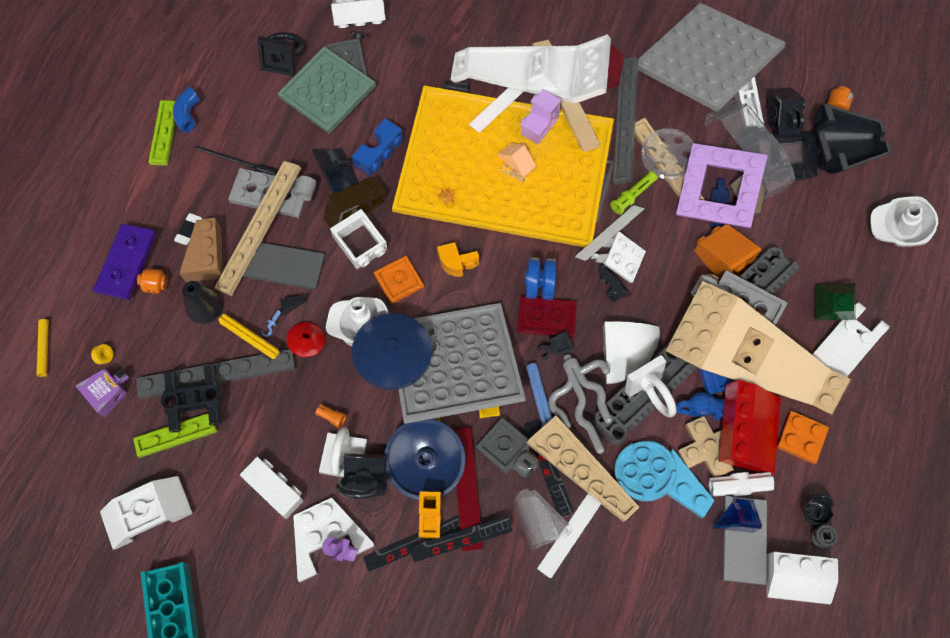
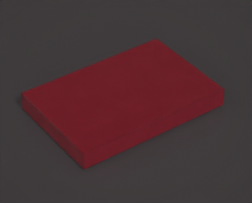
(546, 317)

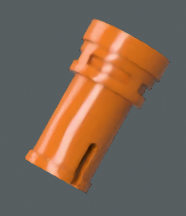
(335, 417)

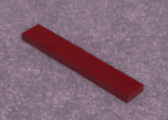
(467, 490)

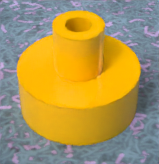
(102, 354)

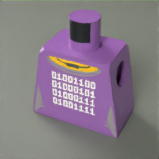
(104, 390)

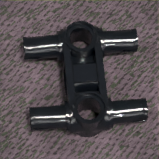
(192, 398)

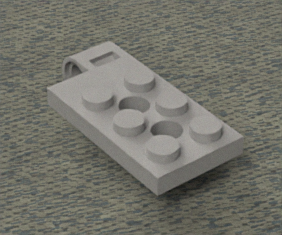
(755, 296)

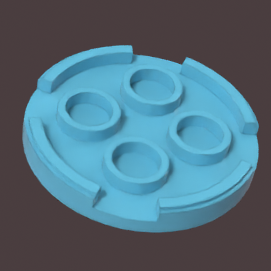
(645, 470)

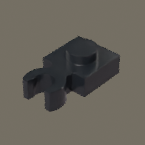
(559, 345)

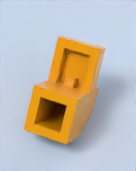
(454, 263)
(429, 514)

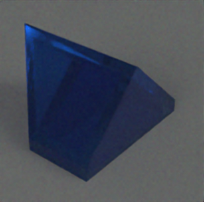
(740, 516)

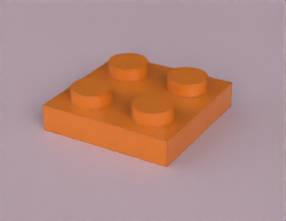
(802, 437)

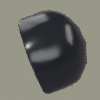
(818, 509)

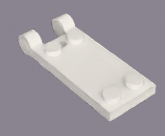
(846, 347)

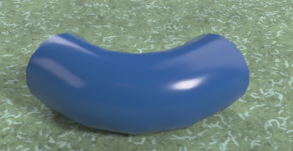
(182, 110)

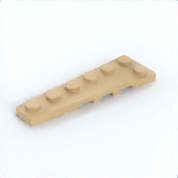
(570, 456)

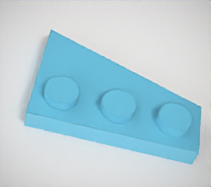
(689, 490)

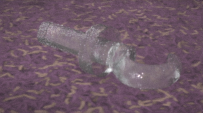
(513, 173)

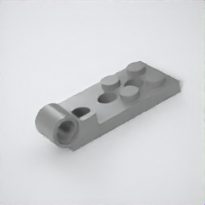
(300, 191)

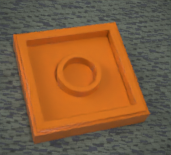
(398, 280)

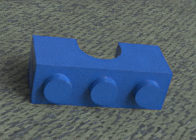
(370, 159)

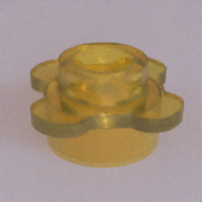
(446, 196)

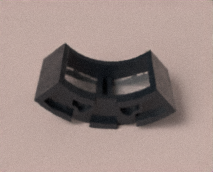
(801, 151)

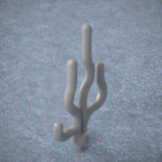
(575, 378)

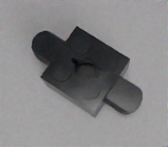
(785, 111)

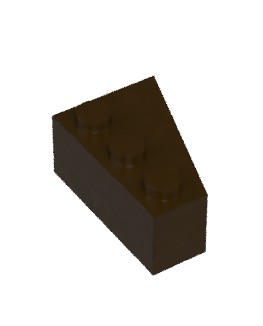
(364, 196)

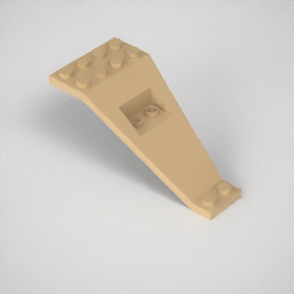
(722, 332)

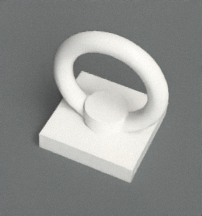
(648, 377)
(336, 447)

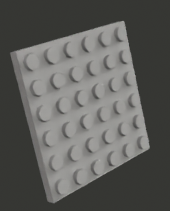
(709, 56)
(468, 368)

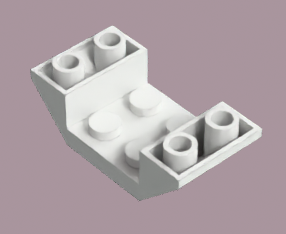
(144, 509)

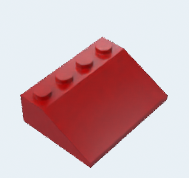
(750, 427)

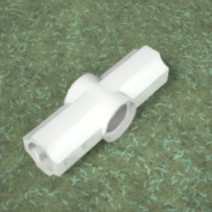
(741, 484)

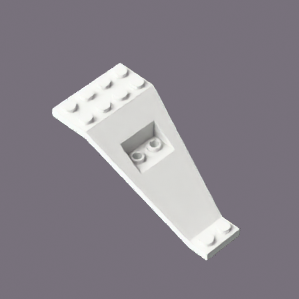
(563, 71)

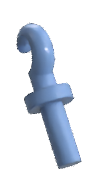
(271, 323)

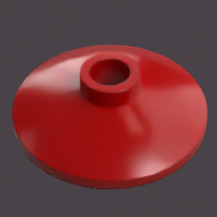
(305, 347)

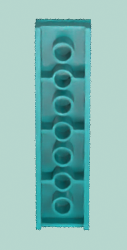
(169, 602)

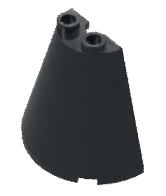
(847, 139)

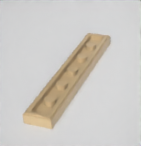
(642, 131)

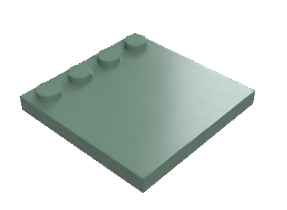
(326, 90)

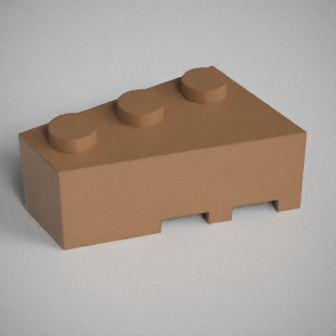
(204, 252)

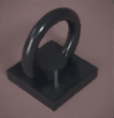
(279, 55)
(363, 476)

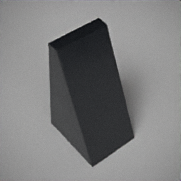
(291, 303)

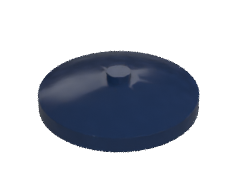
(392, 351)
(425, 458)

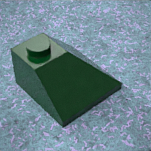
(835, 301)

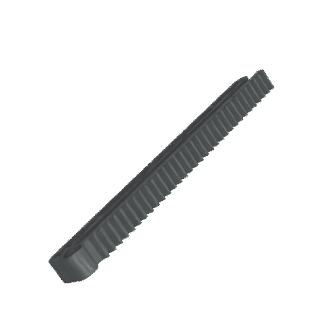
(677, 370)

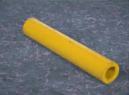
(42, 347)

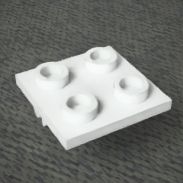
(623, 256)

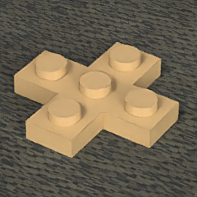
(704, 449)

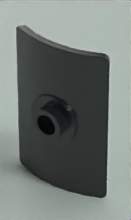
(335, 168)

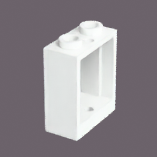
(351, 224)

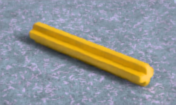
(249, 336)

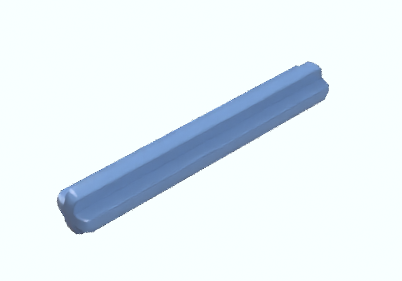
(539, 393)

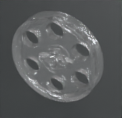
(670, 147)

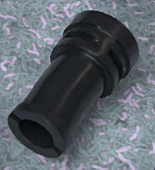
(454, 86)

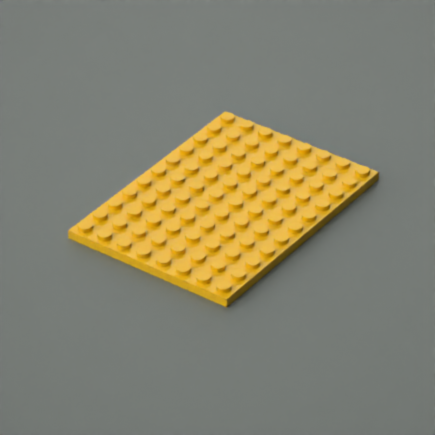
(445, 152)

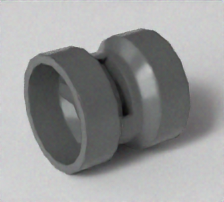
(819, 538)

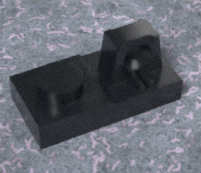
(618, 289)

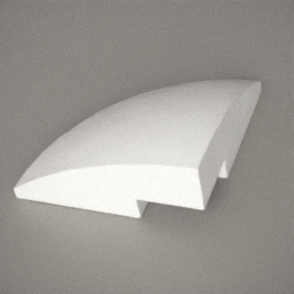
(628, 348)

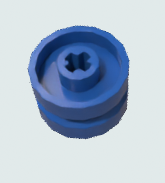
(541, 279)

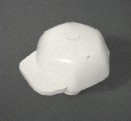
(904, 222)
(349, 316)

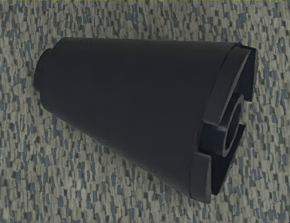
(201, 302)

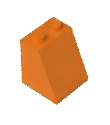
(726, 251)

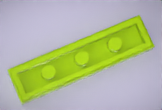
(163, 134)
(163, 439)

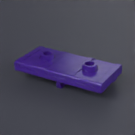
(124, 262)

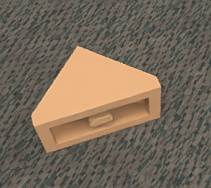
(518, 158)

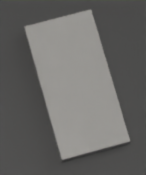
(745, 551)

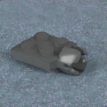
(508, 449)

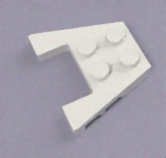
(318, 524)

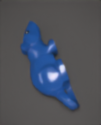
(702, 405)

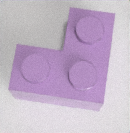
(541, 117)

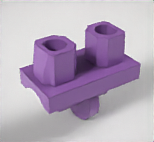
(339, 549)

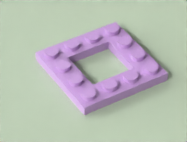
(740, 215)

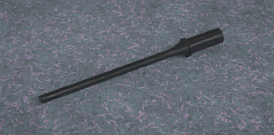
(260, 168)

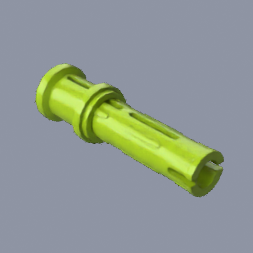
(628, 196)

